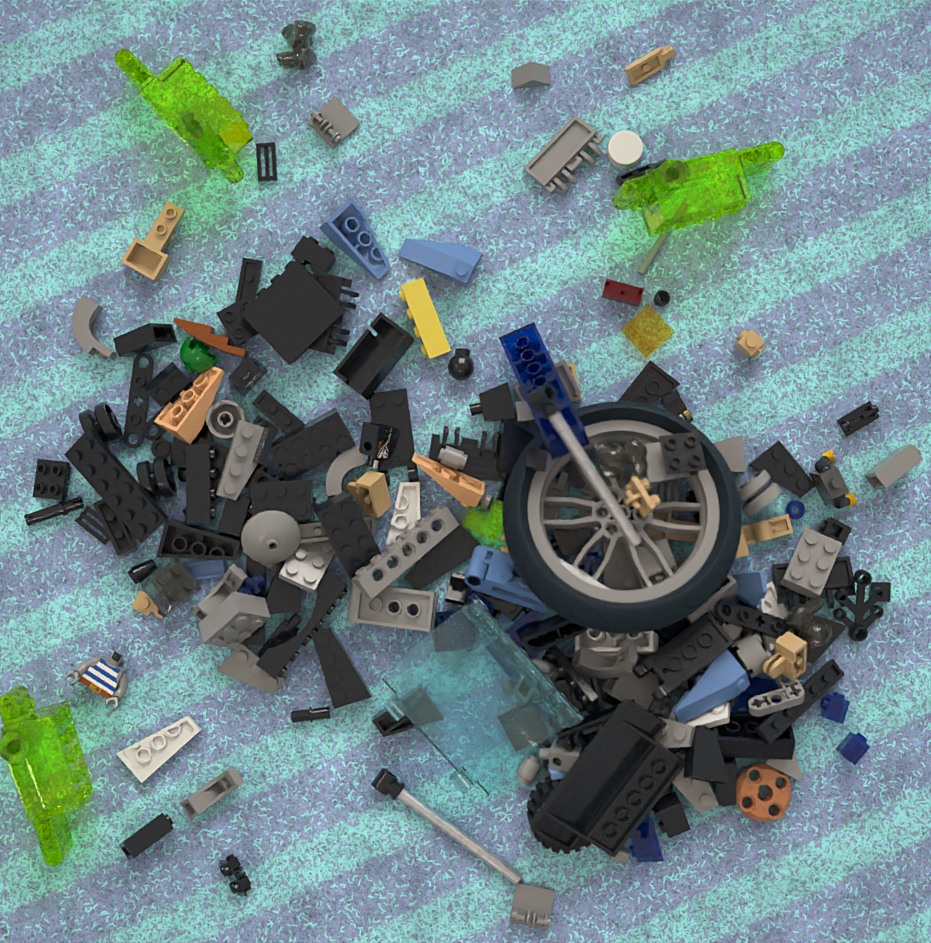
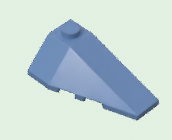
(353, 235)
(445, 259)
(751, 588)
(719, 684)

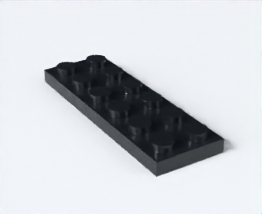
(116, 485)

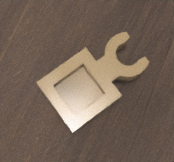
(145, 605)

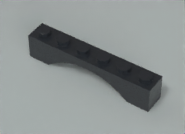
(277, 657)

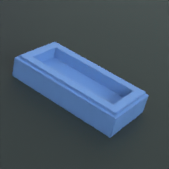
(206, 569)

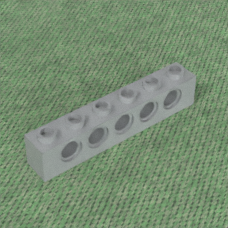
(444, 525)

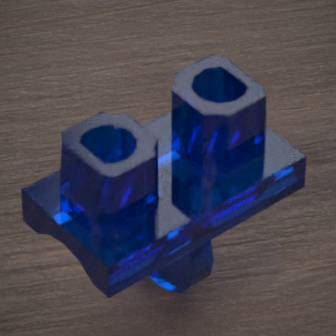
(253, 586)

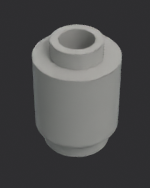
(452, 458)
(528, 769)

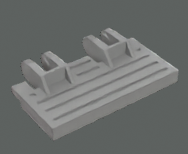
(562, 152)

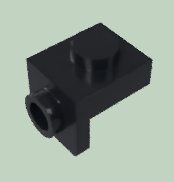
(457, 589)

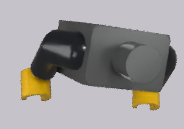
(831, 483)

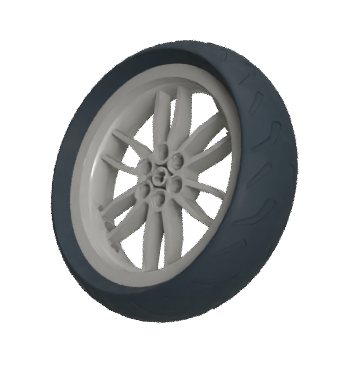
(574, 592)

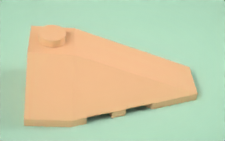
(188, 413)
(459, 485)

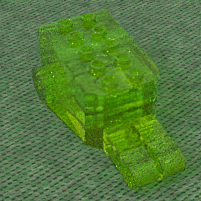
(192, 111)
(696, 188)
(45, 767)

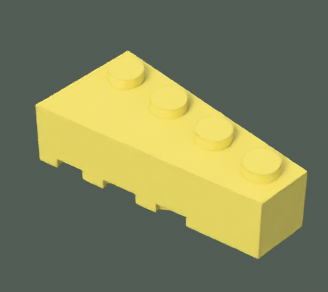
(425, 318)

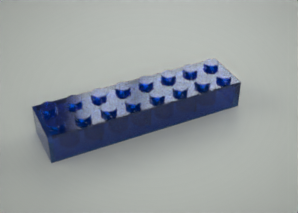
(534, 369)

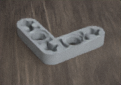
(784, 693)

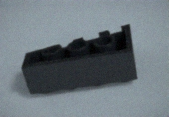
(197, 542)

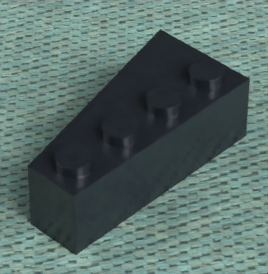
(339, 670)

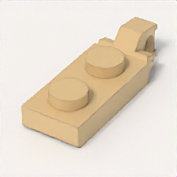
(648, 64)

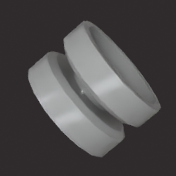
(756, 493)

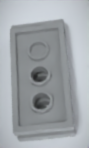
(381, 612)

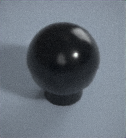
(461, 364)

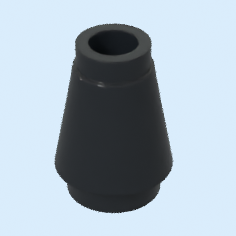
(142, 571)

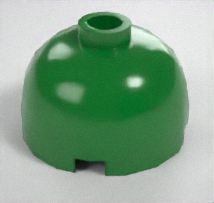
(197, 356)

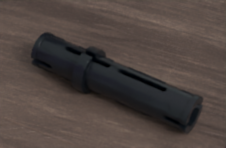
(61, 508)

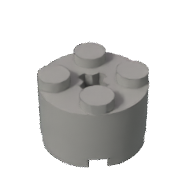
(220, 411)
(751, 653)

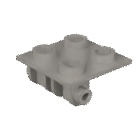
(333, 122)
(656, 469)
(532, 906)

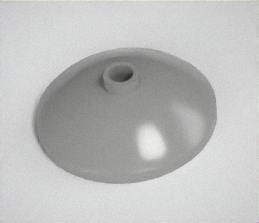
(270, 528)

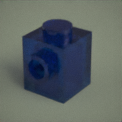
(834, 707)
(853, 747)

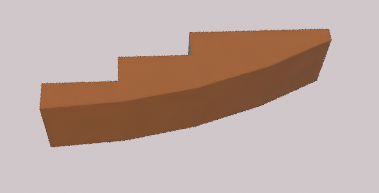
(206, 334)

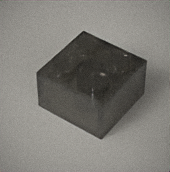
(171, 587)

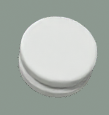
(624, 149)

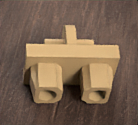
(639, 497)

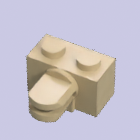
(371, 493)
(788, 658)

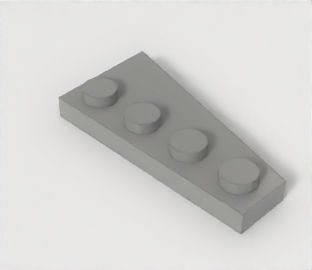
(239, 461)

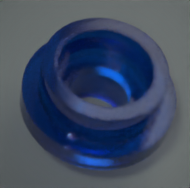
(801, 509)

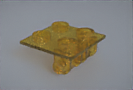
(647, 330)

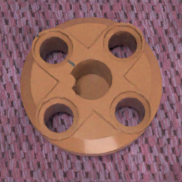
(758, 806)

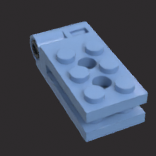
(495, 575)

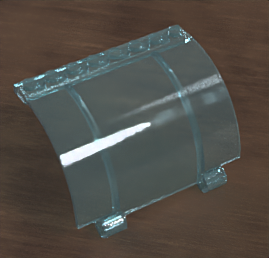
(477, 698)

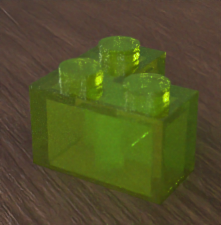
(486, 526)

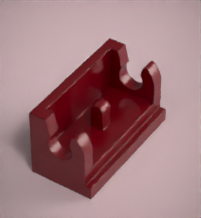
(622, 292)

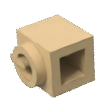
(749, 343)

